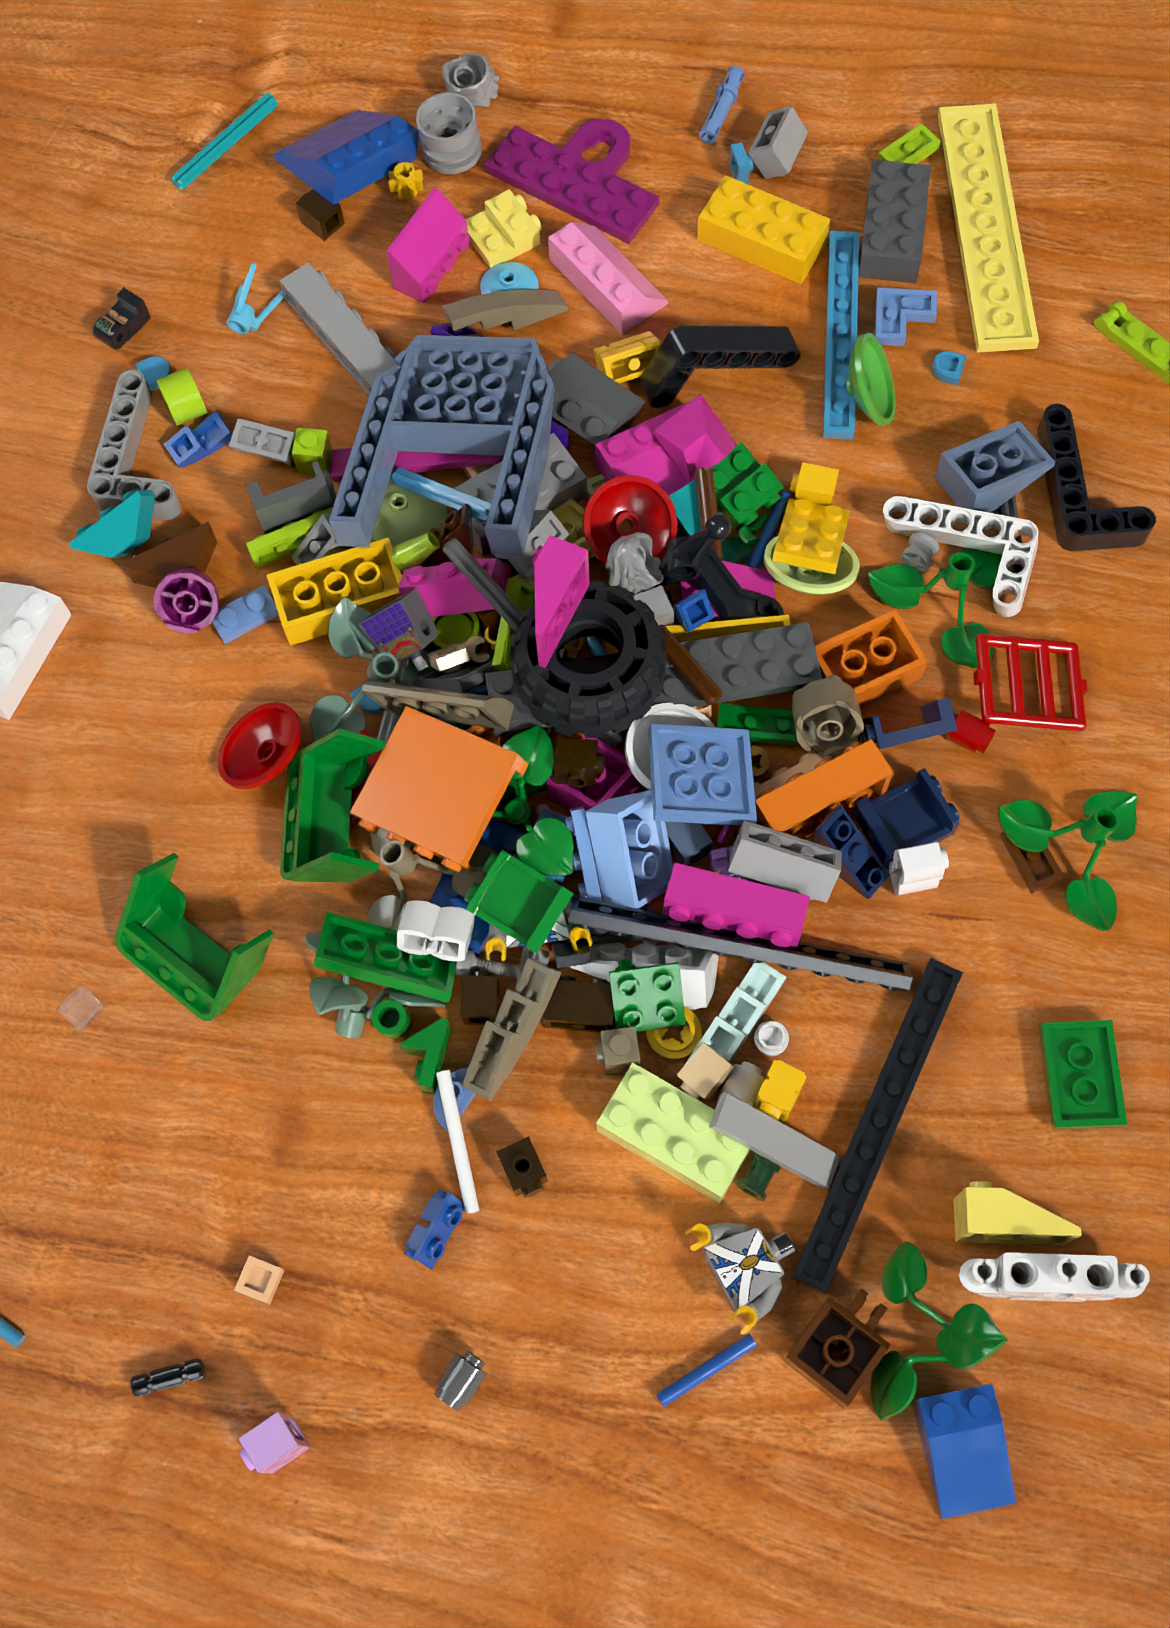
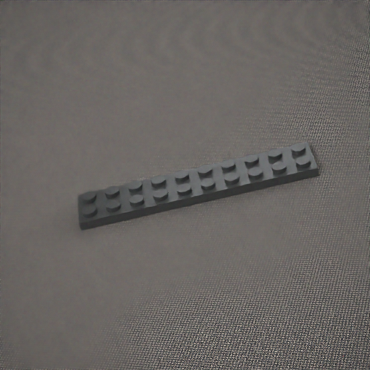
(738, 663)

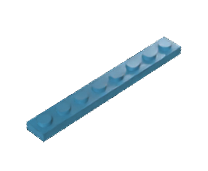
(840, 333)

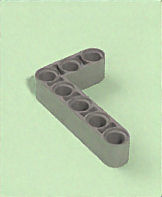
(119, 447)

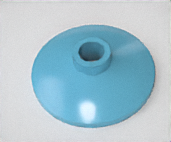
(518, 274)

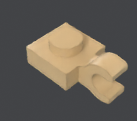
(451, 657)

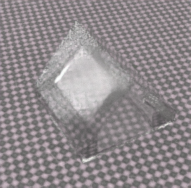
(80, 1007)

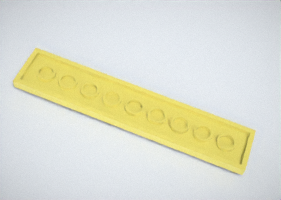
(987, 229)

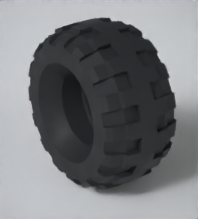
(602, 699)

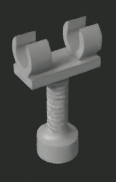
(473, 964)

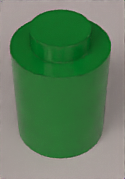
(391, 1019)

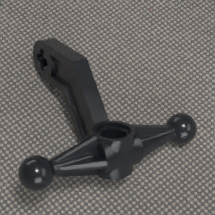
(694, 560)

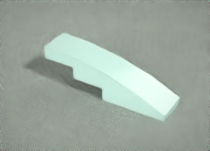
(743, 1010)

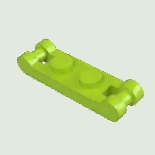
(1136, 339)

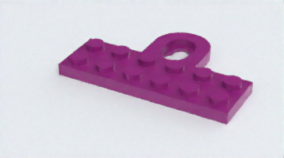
(575, 185)

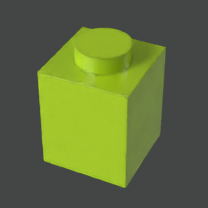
(309, 447)

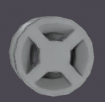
(920, 551)

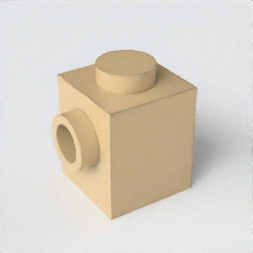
(704, 1072)

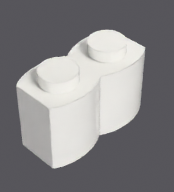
(917, 868)
(435, 930)

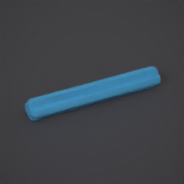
(440, 493)

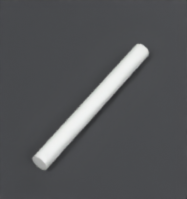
(457, 1142)

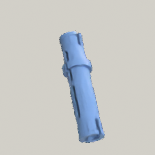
(725, 96)

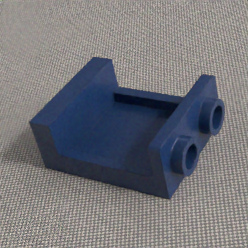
(937, 718)
(906, 817)

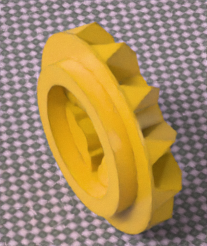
(670, 1047)

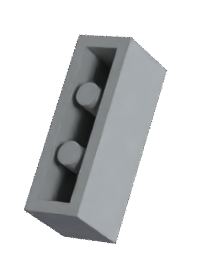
(785, 861)

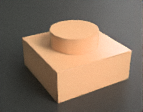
(259, 1280)

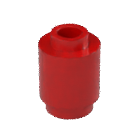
(972, 732)

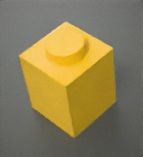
(815, 483)

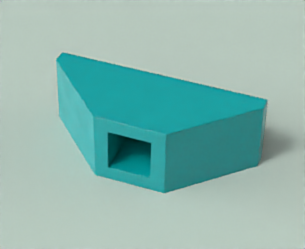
(119, 527)

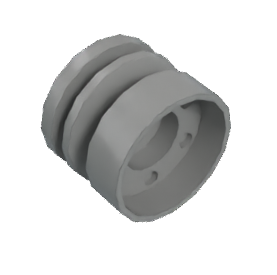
(449, 133)

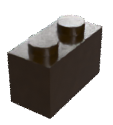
(580, 1005)

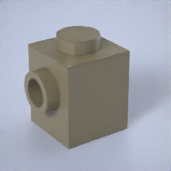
(618, 1050)

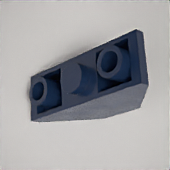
(859, 863)

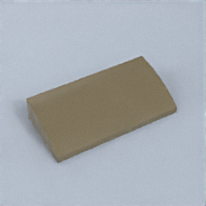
(442, 704)

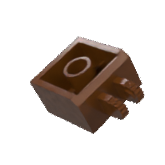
(861, 1346)

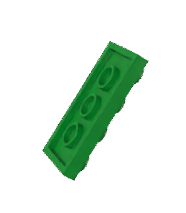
(372, 956)

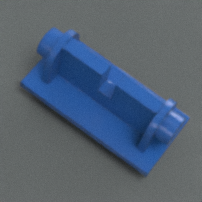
(428, 1244)

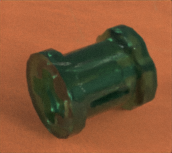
(758, 1177)

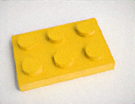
(811, 535)

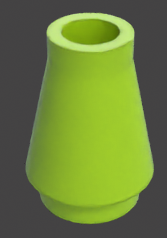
(414, 551)

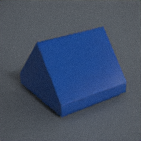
(694, 610)

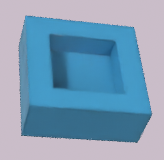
(740, 163)

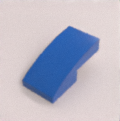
(193, 445)

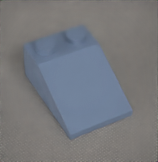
(992, 467)

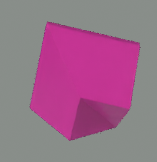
(695, 437)

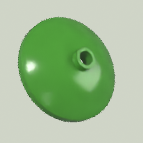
(871, 380)

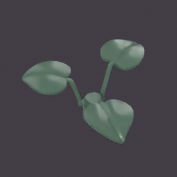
(348, 640)
(333, 994)

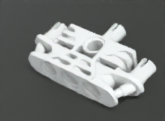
(1054, 1277)

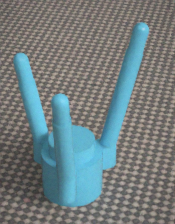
(242, 315)

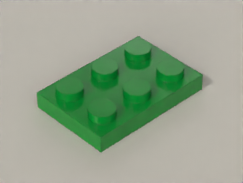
(1082, 1075)

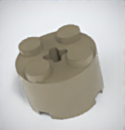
(827, 716)

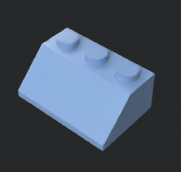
(629, 850)

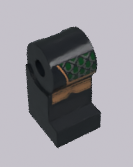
(122, 320)

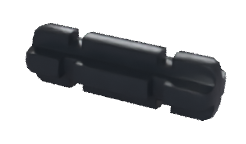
(167, 1377)

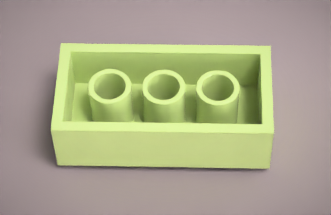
(671, 1132)

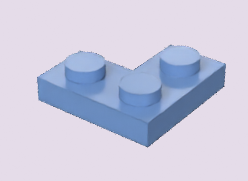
(897, 307)

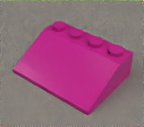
(640, 454)

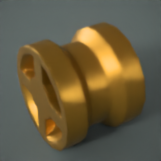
(761, 767)

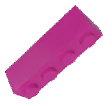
(735, 905)

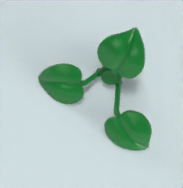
(901, 589)
(1107, 816)
(550, 843)
(962, 1342)

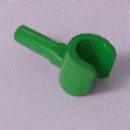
(746, 534)

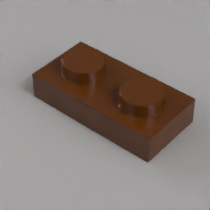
(1036, 868)

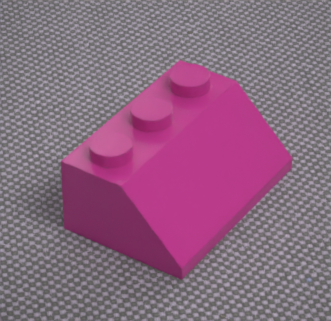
(427, 247)
(448, 589)

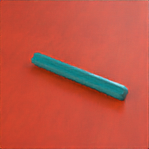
(224, 141)

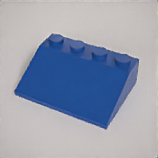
(350, 153)

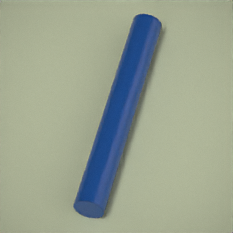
(769, 530)
(706, 1370)

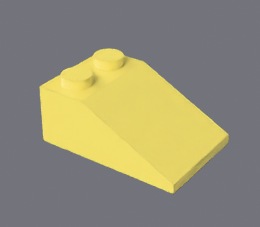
(1003, 1217)

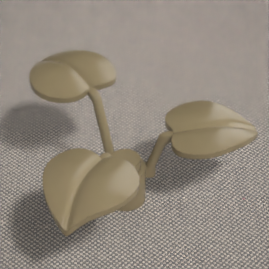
(402, 861)

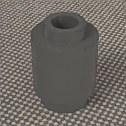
(460, 1380)

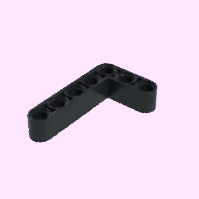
(714, 348)
(1073, 490)

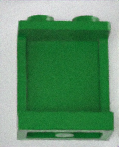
(517, 900)

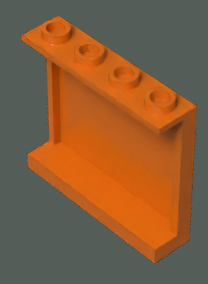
(436, 788)

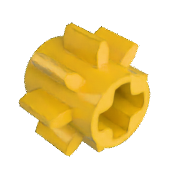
(405, 180)

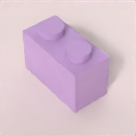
(273, 1444)

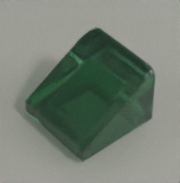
(734, 551)

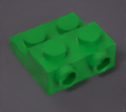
(744, 486)

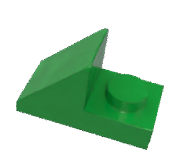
(431, 1045)

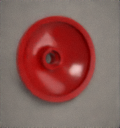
(629, 499)
(259, 746)

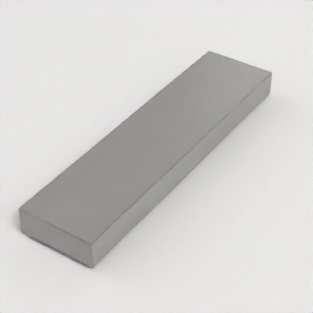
(774, 1141)

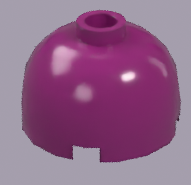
(186, 600)

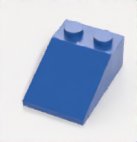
(965, 1450)

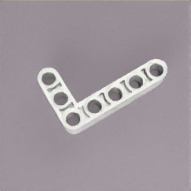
(974, 538)

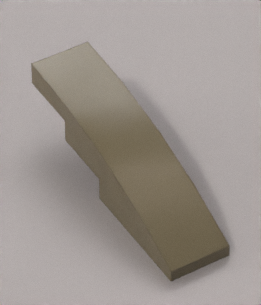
(512, 306)
(508, 1036)

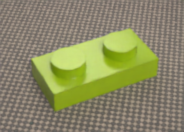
(911, 147)

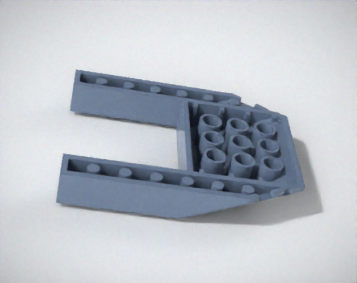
(454, 400)

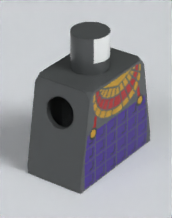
(402, 628)

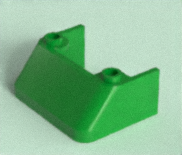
(320, 807)
(176, 951)

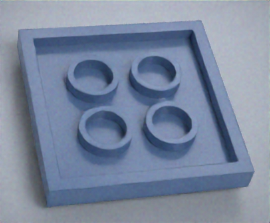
(701, 774)

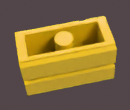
(627, 357)
(780, 1091)

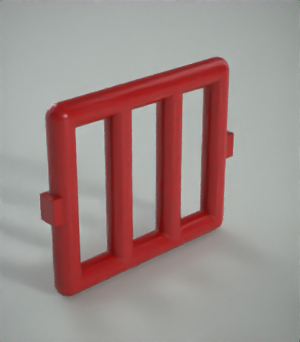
(1017, 716)

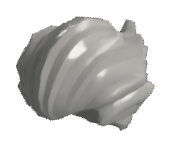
(472, 78)
(633, 563)

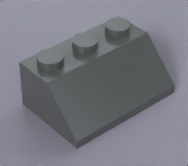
(591, 400)

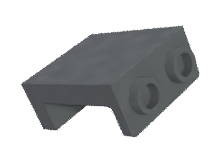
(294, 501)

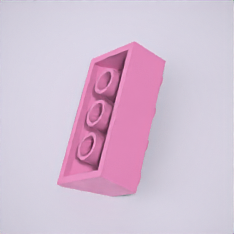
(604, 275)

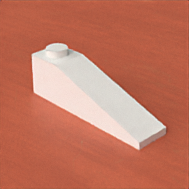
(696, 966)

